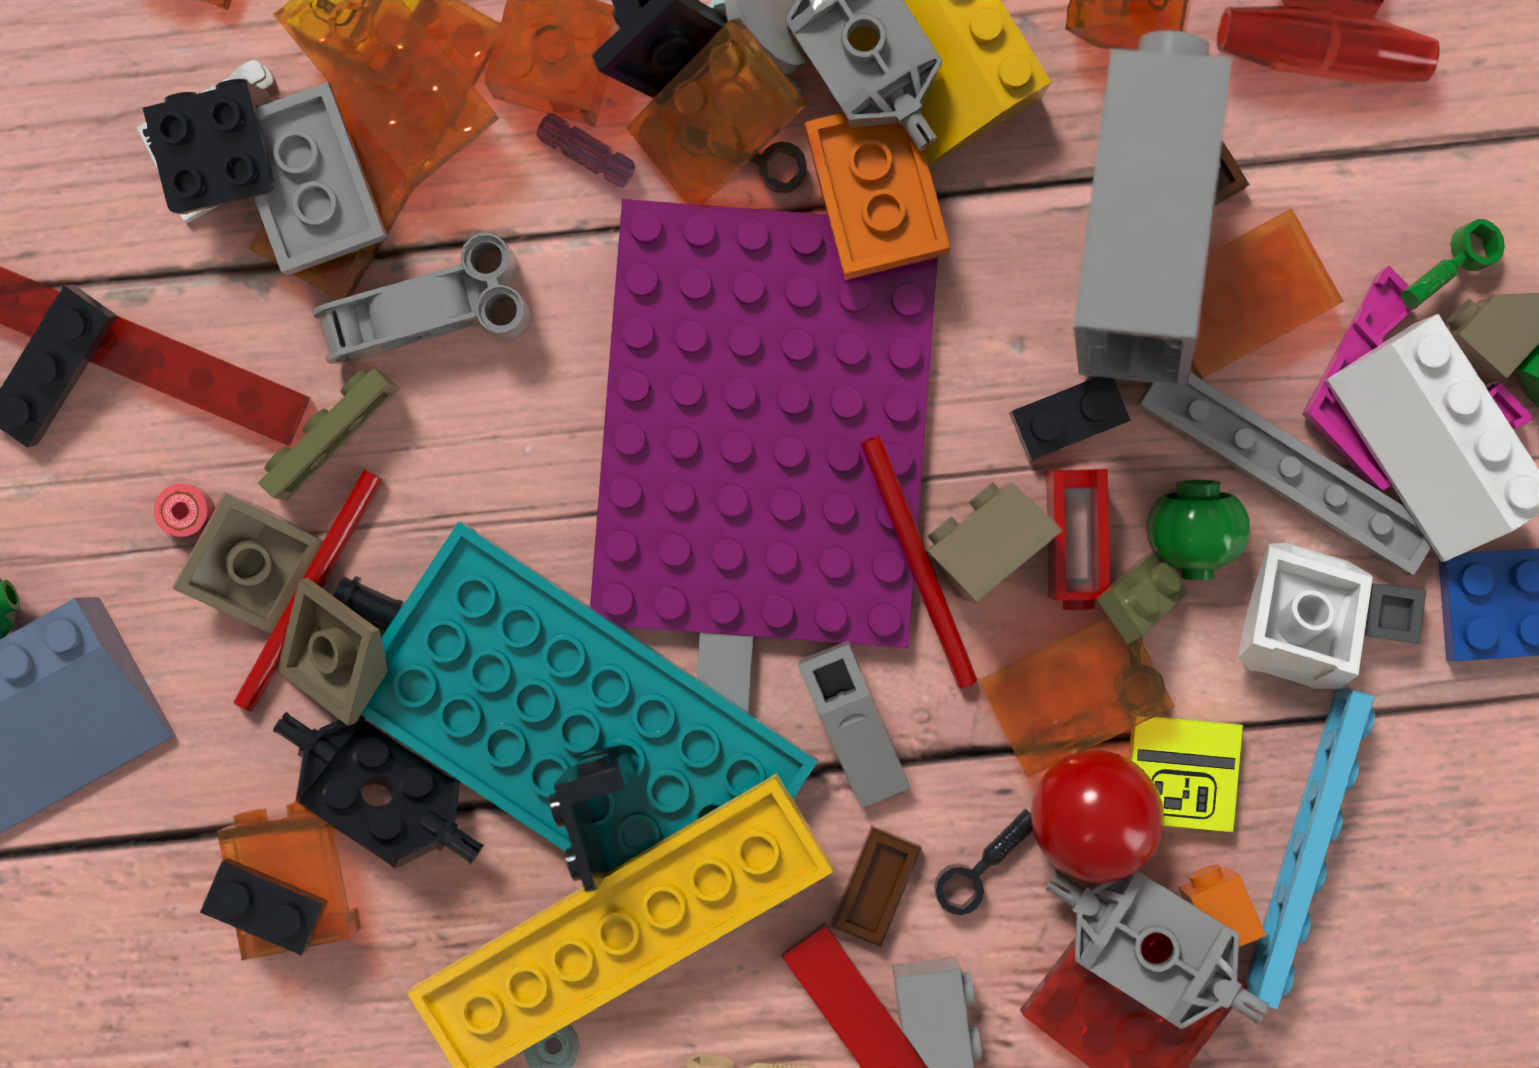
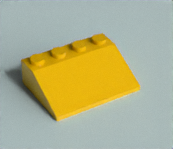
(984, 70)

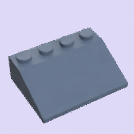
(69, 708)

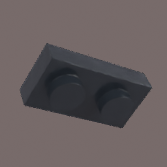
(1069, 416)
(264, 906)

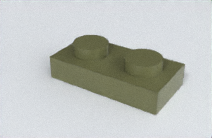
(1142, 596)

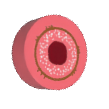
(183, 510)

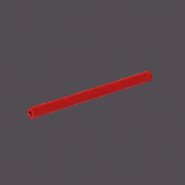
(918, 561)
(317, 572)

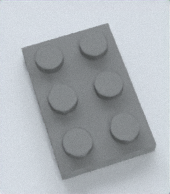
(320, 189)

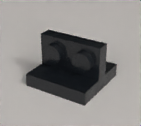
(655, 41)

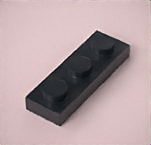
(52, 364)

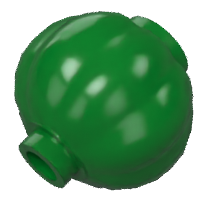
(1198, 528)

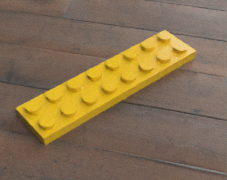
(624, 932)

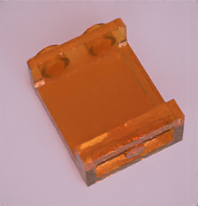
(299, 852)

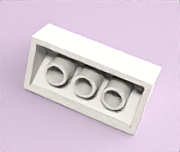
(1439, 438)

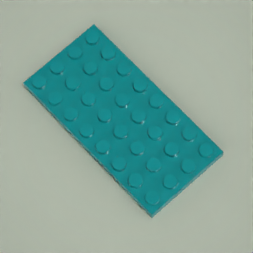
(521, 678)

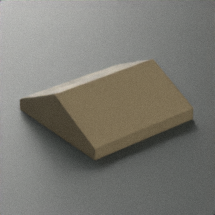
(247, 562)
(332, 653)

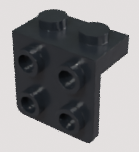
(210, 146)
(596, 775)

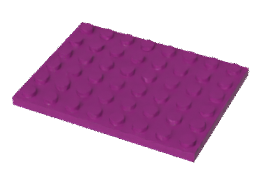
(741, 424)

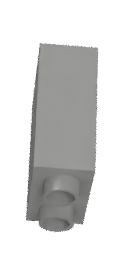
(1151, 210)

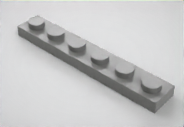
(1290, 470)

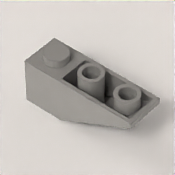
(853, 723)
(934, 1014)

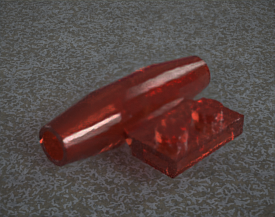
(1328, 41)

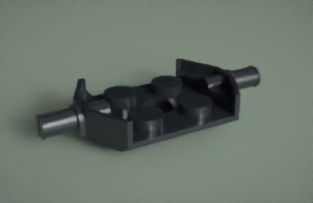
(345, 760)

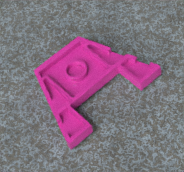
(1374, 319)

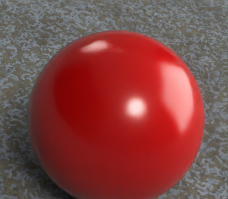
(1097, 816)

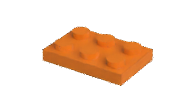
(876, 195)

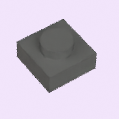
(1395, 613)

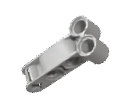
(425, 306)

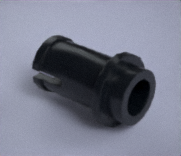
(367, 602)

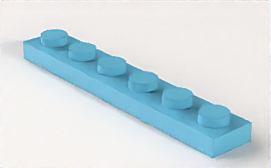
(1315, 825)

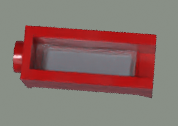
(1081, 551)

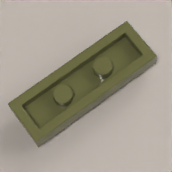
(327, 433)

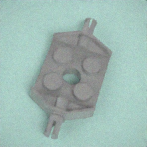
(876, 84)
(1204, 955)

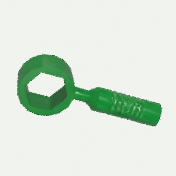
(1463, 256)

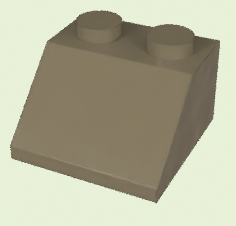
(990, 540)

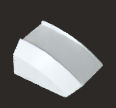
(1306, 617)

